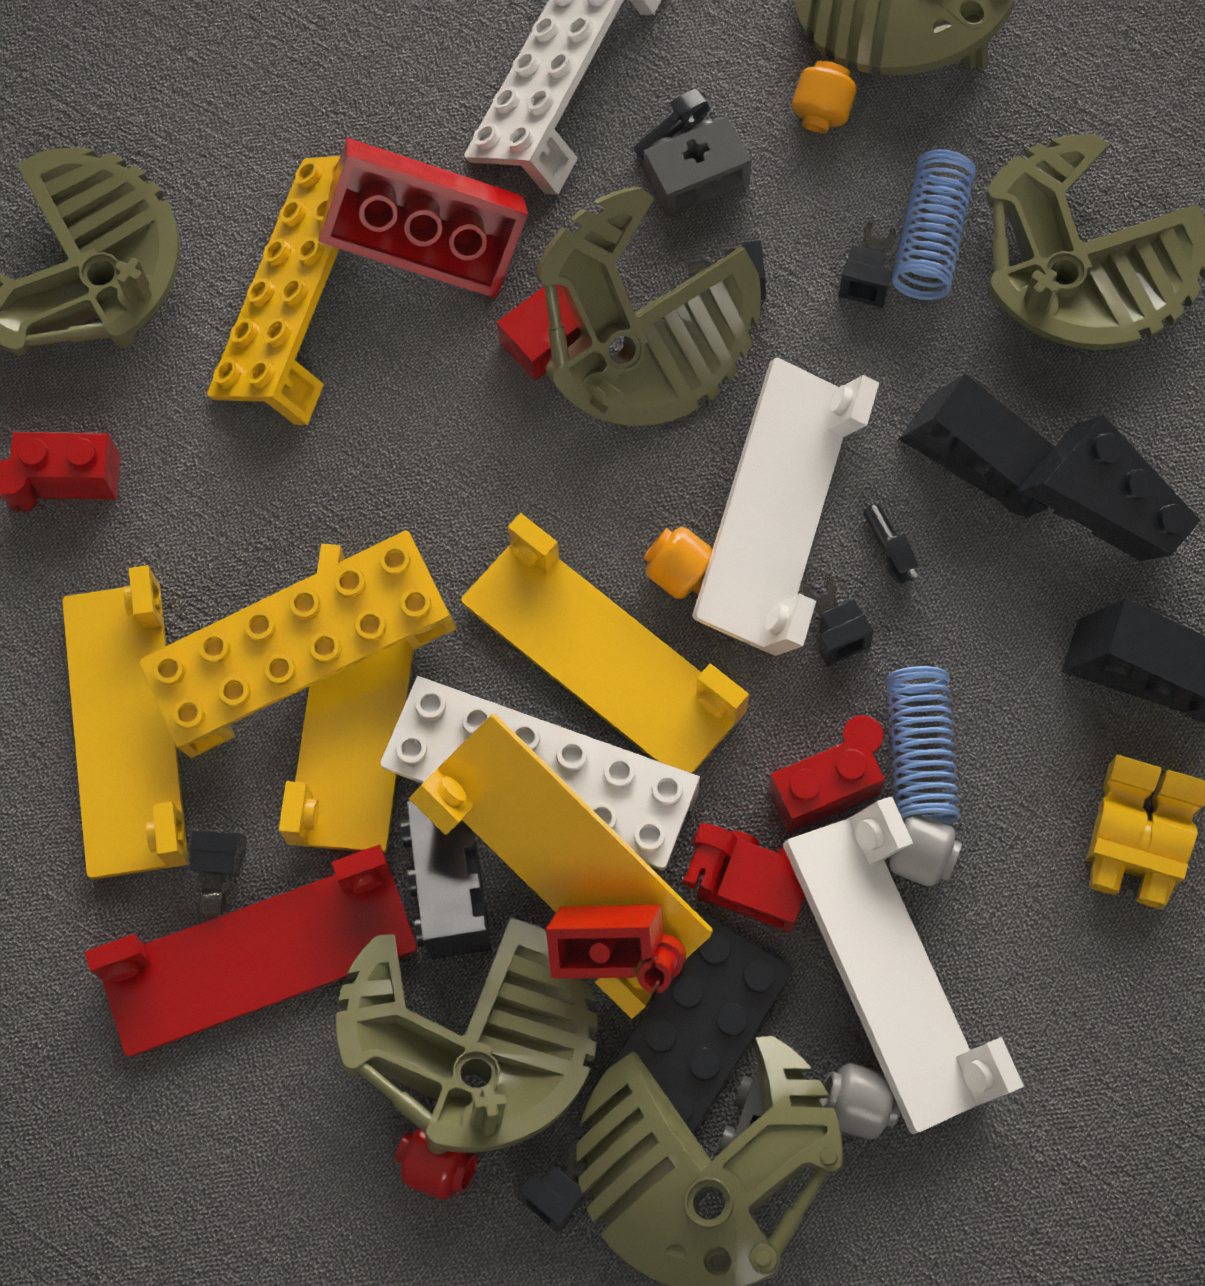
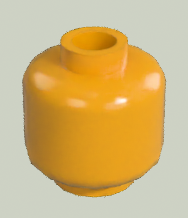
(824, 96)
(678, 562)

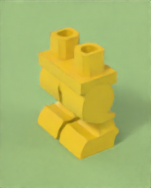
(1139, 845)

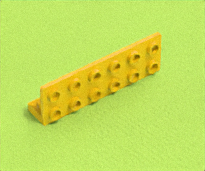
(281, 303)
(294, 641)
(603, 652)
(121, 738)
(340, 787)
(550, 839)

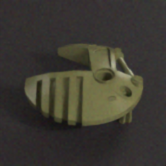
(903, 34)
(108, 230)
(1115, 281)
(671, 347)
(521, 1040)
(654, 1172)

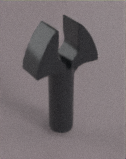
(688, 112)
(896, 547)

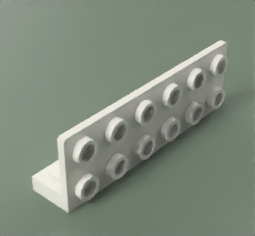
(539, 87)
(777, 507)
(628, 791)
(890, 972)

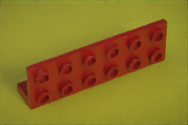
(250, 955)

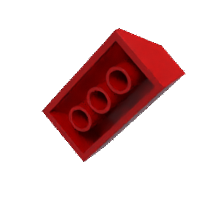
(422, 218)

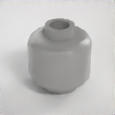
(930, 855)
(861, 1100)

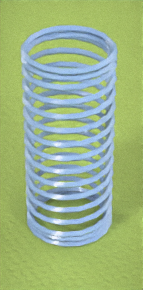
(924, 267)
(893, 683)

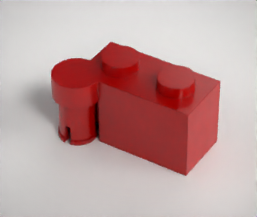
(526, 333)
(59, 468)
(831, 778)
(744, 877)
(613, 944)

